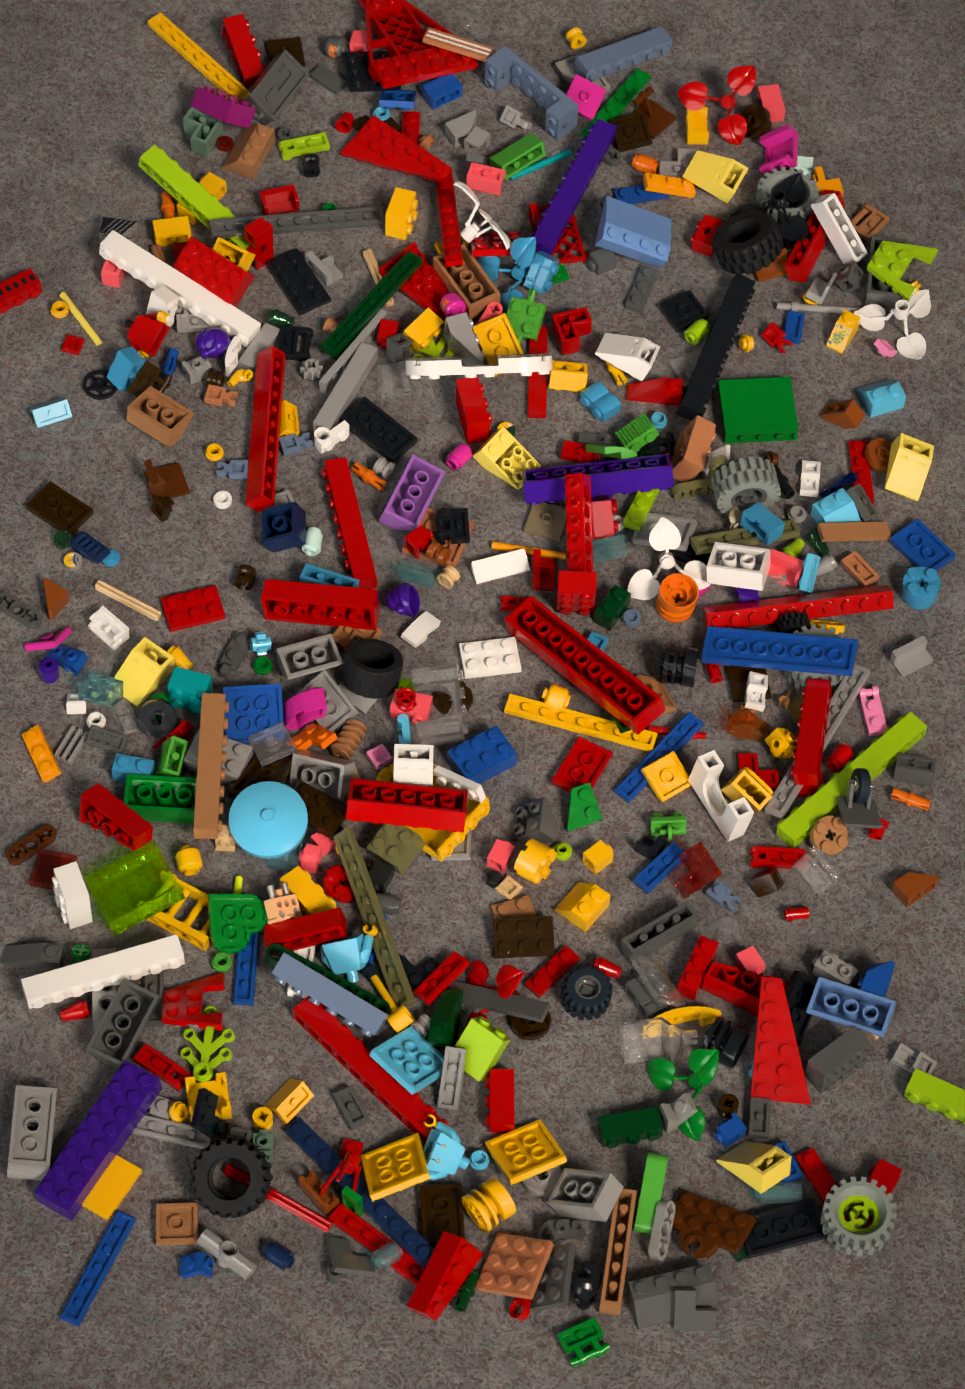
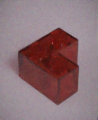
(701, 870)

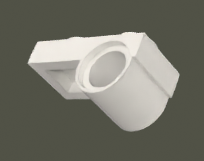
(326, 439)

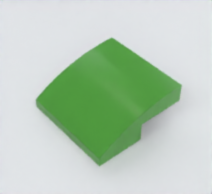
(611, 451)

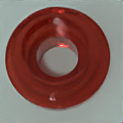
(224, 147)

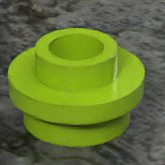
(562, 856)

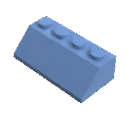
(851, 1007)

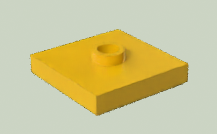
(666, 776)

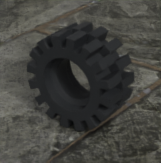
(791, 622)

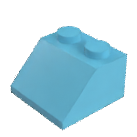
(882, 397)
(835, 508)

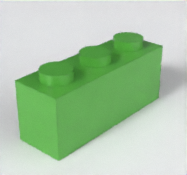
(519, 155)

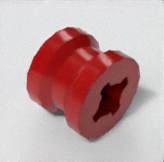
(406, 694)

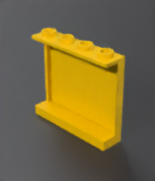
(442, 842)

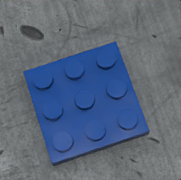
(252, 710)

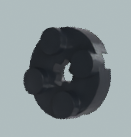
(159, 707)

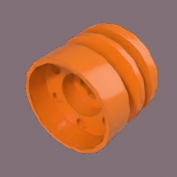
(677, 588)

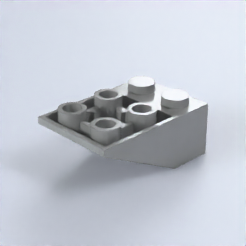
(462, 339)

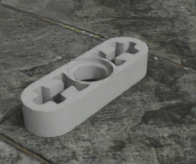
(661, 1230)

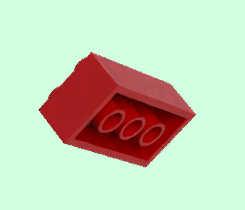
(213, 271)

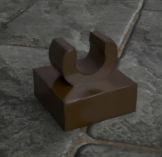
(162, 507)

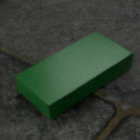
(352, 1201)

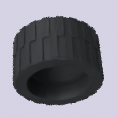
(372, 668)

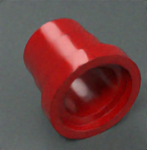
(345, 122)
(876, 833)

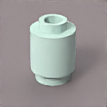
(313, 541)

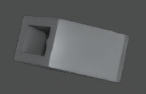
(460, 128)

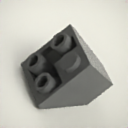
(534, 821)

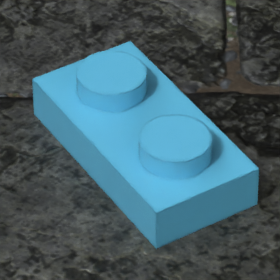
(809, 575)

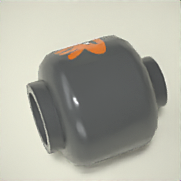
(335, 46)

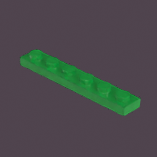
(620, 99)

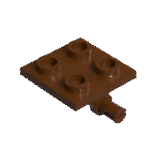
(657, 117)
(165, 480)

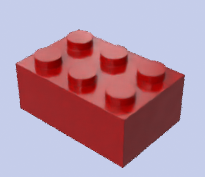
(473, 410)
(576, 592)

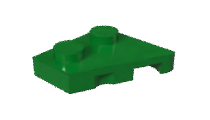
(582, 807)

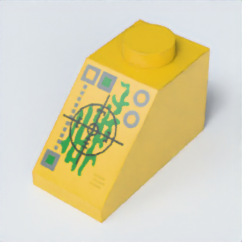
(843, 331)

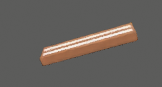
(457, 44)

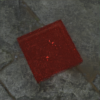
(44, 866)

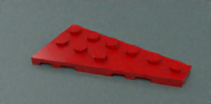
(392, 150)
(424, 285)
(776, 1060)

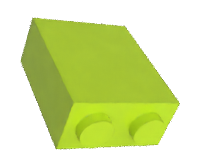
(483, 1047)

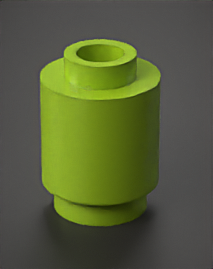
(697, 331)

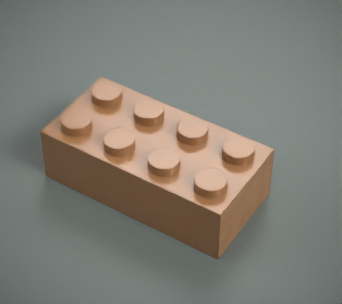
(468, 282)

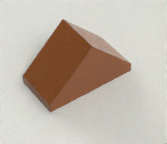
(55, 597)

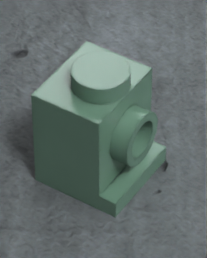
(265, 1136)

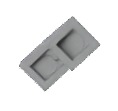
(909, 1059)

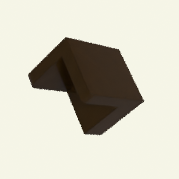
(766, 882)

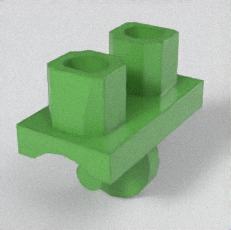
(669, 825)

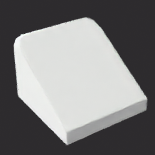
(75, 705)

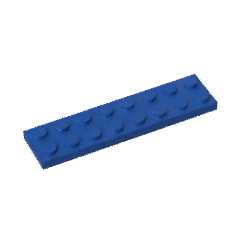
(780, 651)

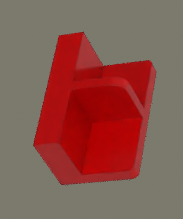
(543, 572)

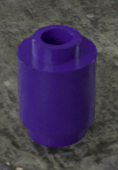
(49, 670)

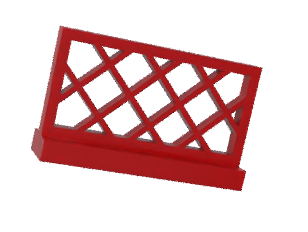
(535, 215)

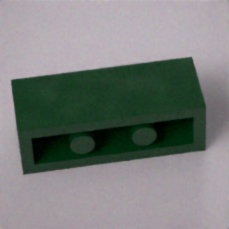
(630, 1127)

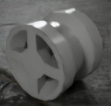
(384, 468)
(422, 1025)

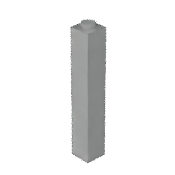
(347, 387)

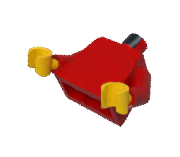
(147, 332)

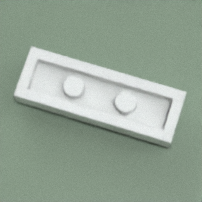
(454, 781)

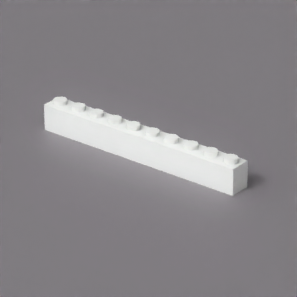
(191, 295)

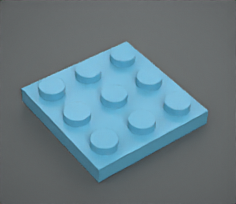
(409, 1060)

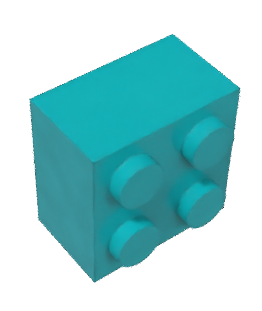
(187, 687)

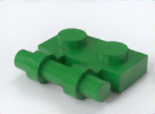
(580, 1336)

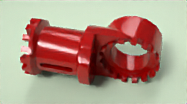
(515, 1306)

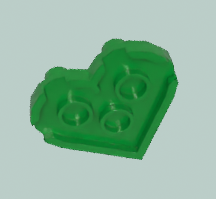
(234, 919)

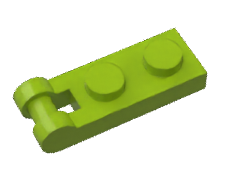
(304, 145)

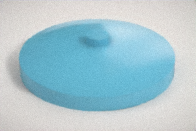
(268, 819)

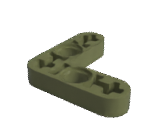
(690, 488)

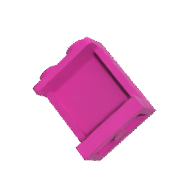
(780, 149)

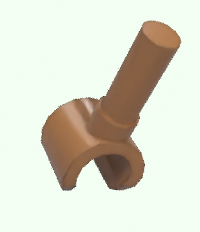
(785, 699)

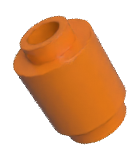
(645, 163)

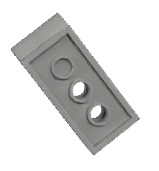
(28, 1149)

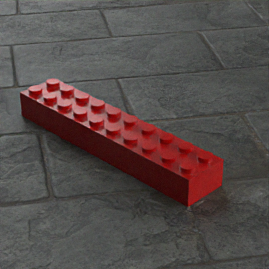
(584, 665)

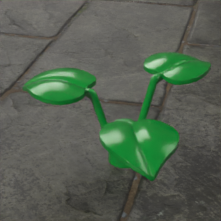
(704, 1064)

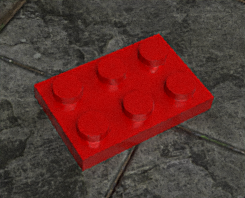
(193, 608)
(582, 765)

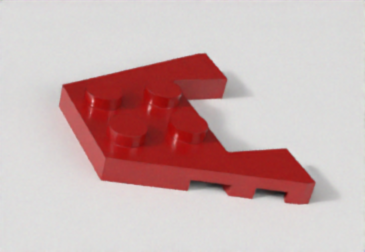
(185, 1003)

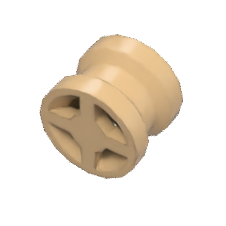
(448, 577)

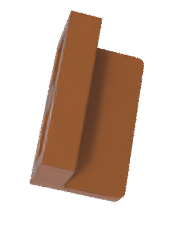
(775, 268)

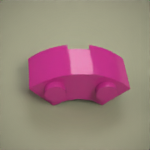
(304, 708)

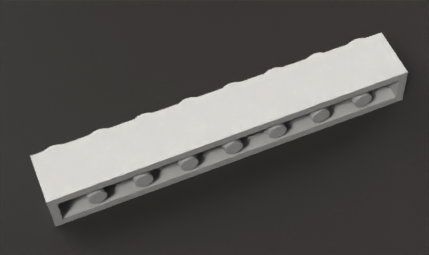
(103, 971)

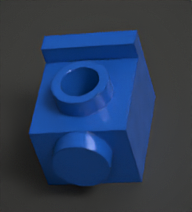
(730, 1131)

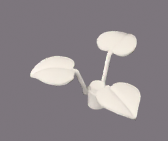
(472, 230)
(911, 346)
(665, 537)

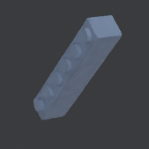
(623, 54)
(329, 994)

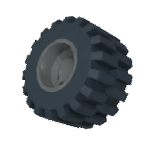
(586, 992)

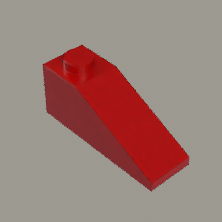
(658, 391)

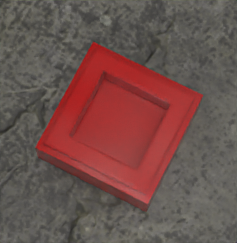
(73, 344)

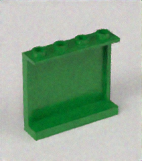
(758, 410)

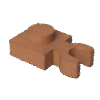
(217, 395)

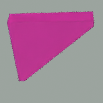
(49, 641)

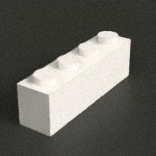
(839, 228)

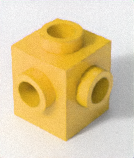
(781, 743)

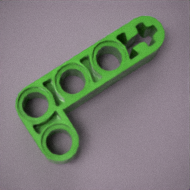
(650, 1192)

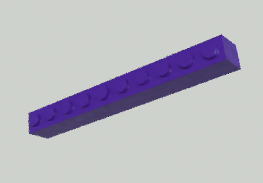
(573, 186)

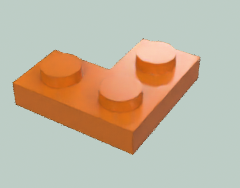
(314, 735)

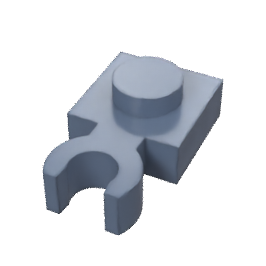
(292, 444)
(236, 469)
(722, 894)

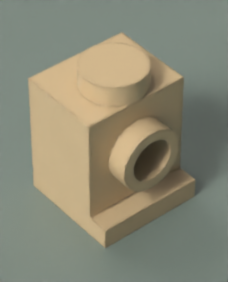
(225, 840)

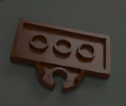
(709, 1225)

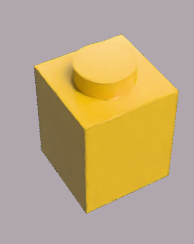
(598, 856)

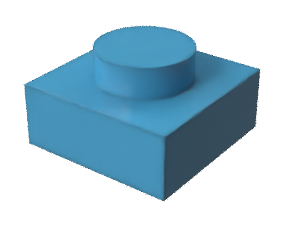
(598, 640)

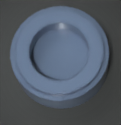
(631, 618)

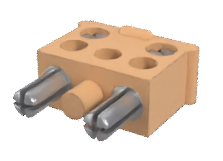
(282, 905)

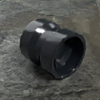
(311, 165)

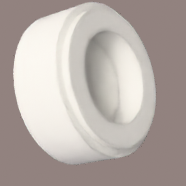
(222, 499)

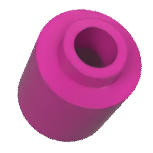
(459, 457)

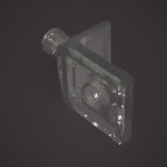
(653, 1039)

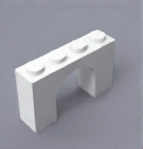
(730, 818)

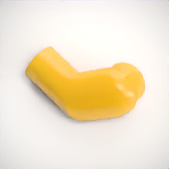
(240, 376)

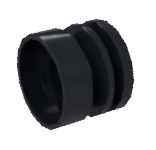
(679, 665)
(728, 1043)

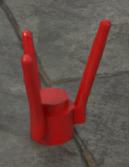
(181, 730)
(348, 1165)

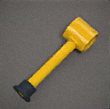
(399, 1016)

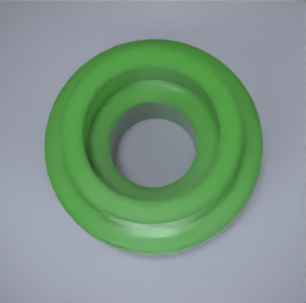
(221, 957)

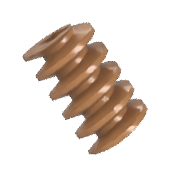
(348, 739)

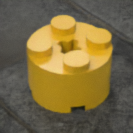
(535, 861)

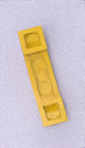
(680, 1015)

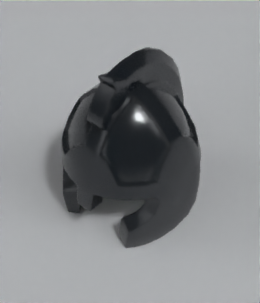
(585, 1285)

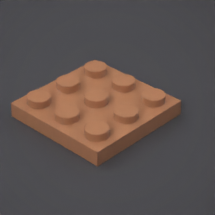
(457, 549)
(514, 1266)

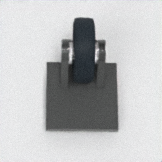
(857, 806)

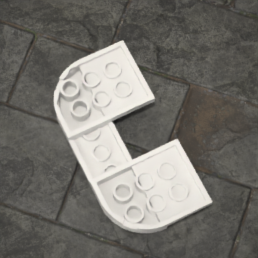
(439, 366)

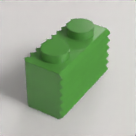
(637, 433)
(171, 757)

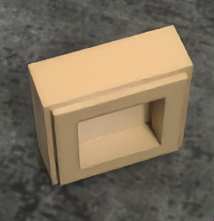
(509, 888)

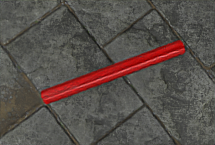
(282, 1200)

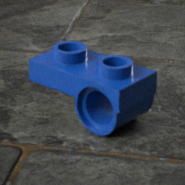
(69, 658)

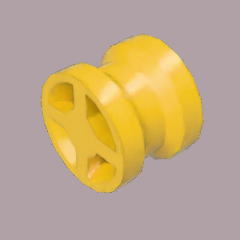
(576, 38)
(262, 1123)

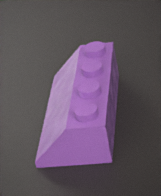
(412, 495)

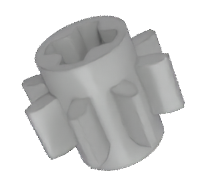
(311, 369)

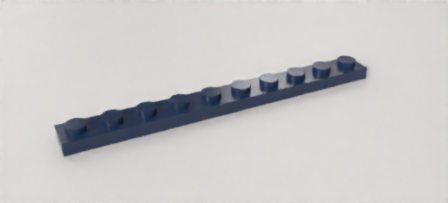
(378, 1210)

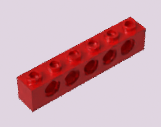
(579, 522)

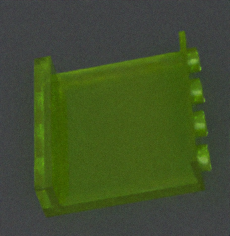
(134, 888)

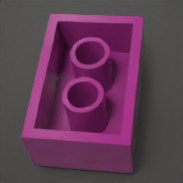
(223, 106)

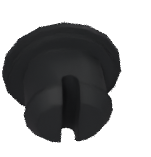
(494, 878)

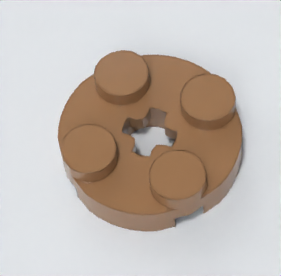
(839, 835)

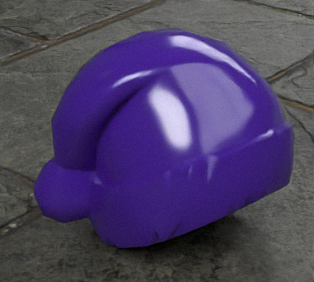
(212, 342)
(403, 599)

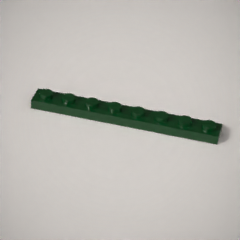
(371, 304)

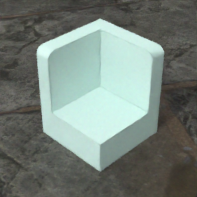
(805, 164)

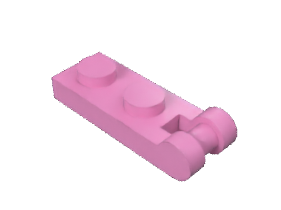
(872, 711)

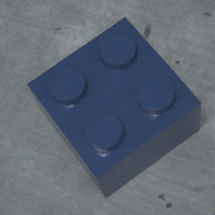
(283, 527)

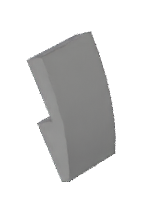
(361, 703)

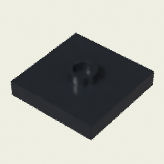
(683, 310)

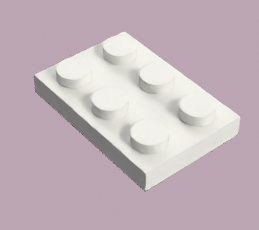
(490, 657)

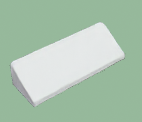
(500, 566)

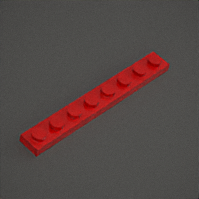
(449, 222)

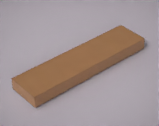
(854, 531)

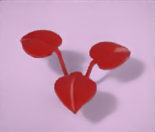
(735, 126)
(506, 979)

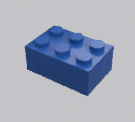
(482, 756)

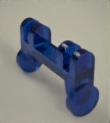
(846, 478)

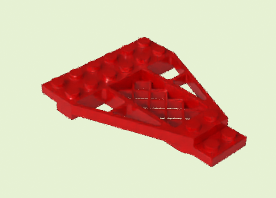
(411, 64)

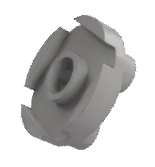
(543, 1187)

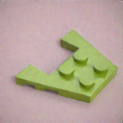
(893, 260)

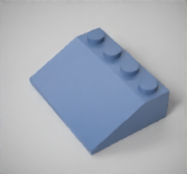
(634, 232)

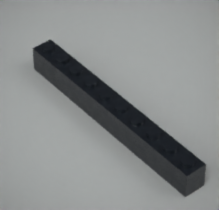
(715, 347)

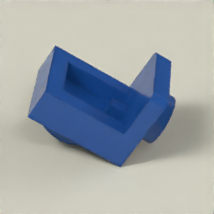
(196, 1264)

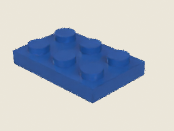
(922, 546)

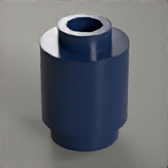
(279, 1255)

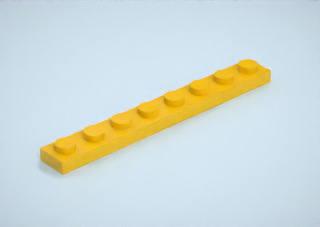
(196, 56)
(578, 722)

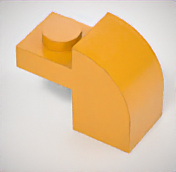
(823, 184)

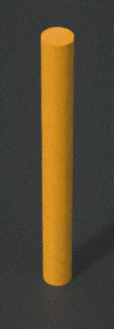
(529, 550)

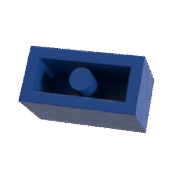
(441, 91)

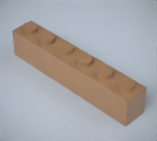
(617, 1253)

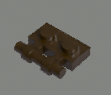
(147, 377)

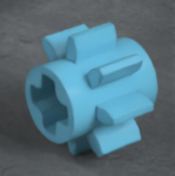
(260, 643)

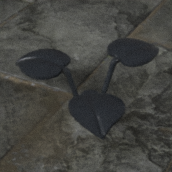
(790, 189)

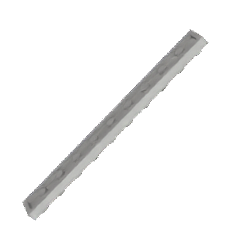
(839, 706)

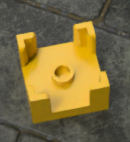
(218, 1087)

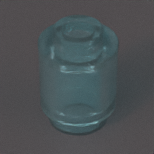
(386, 1255)

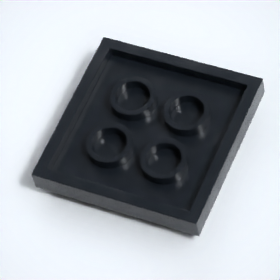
(356, 71)

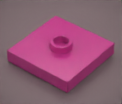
(586, 95)

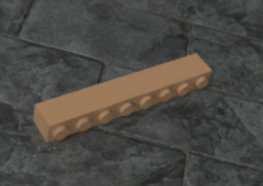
(210, 766)

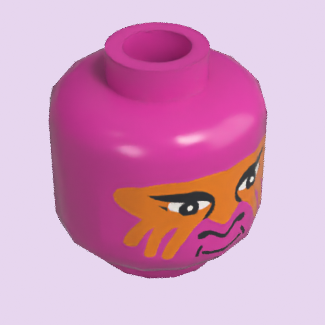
(452, 304)

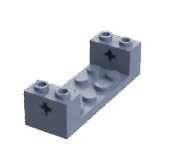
(560, 109)

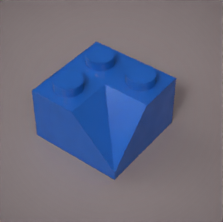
(877, 978)

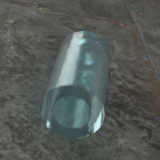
(781, 1193)

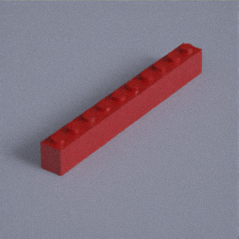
(265, 429)
(814, 605)
(355, 1058)

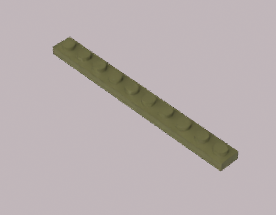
(373, 914)

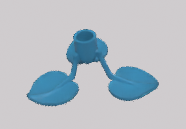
(523, 252)

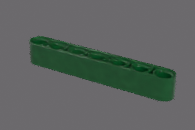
(356, 990)

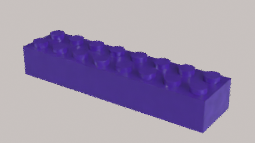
(606, 477)
(98, 1140)

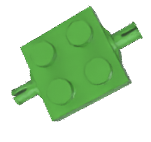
(526, 317)

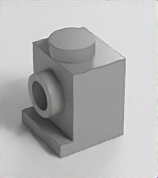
(196, 369)

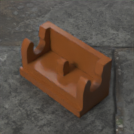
(311, 1186)

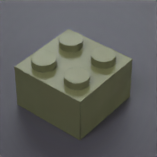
(396, 846)

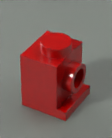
(418, 541)

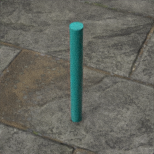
(541, 164)

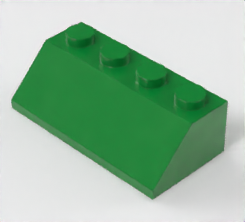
(161, 797)

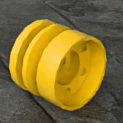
(489, 1204)

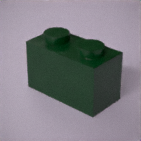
(612, 607)

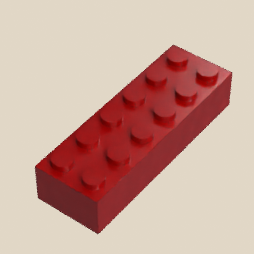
(320, 604)
(407, 805)

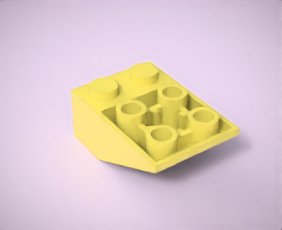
(715, 174)
(505, 458)
(908, 466)
(144, 671)
(757, 1164)

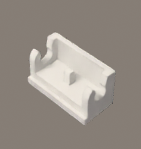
(108, 628)

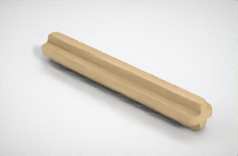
(374, 269)
(128, 600)

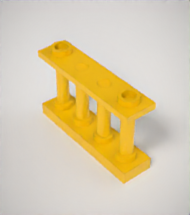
(183, 929)

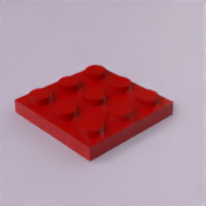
(492, 244)

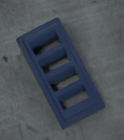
(88, 547)

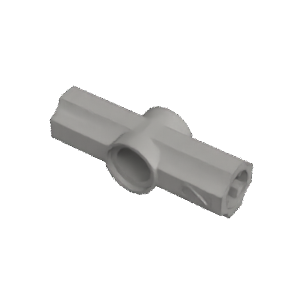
(220, 1248)

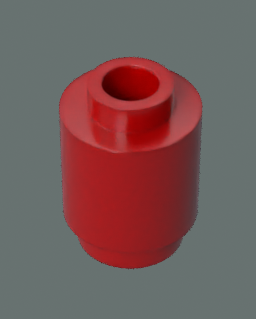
(839, 757)

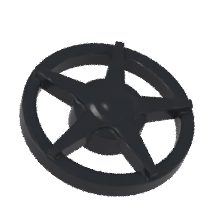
(99, 384)

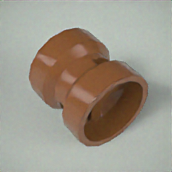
(439, 553)

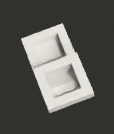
(231, 358)
(810, 478)
(420, 628)
(755, 691)

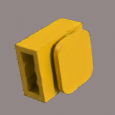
(750, 786)

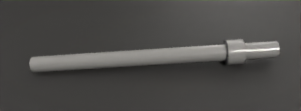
(795, 306)

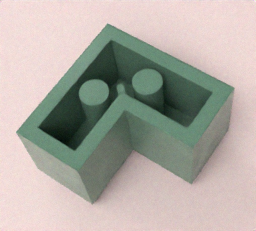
(204, 131)

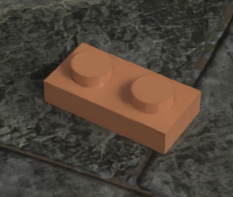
(859, 569)

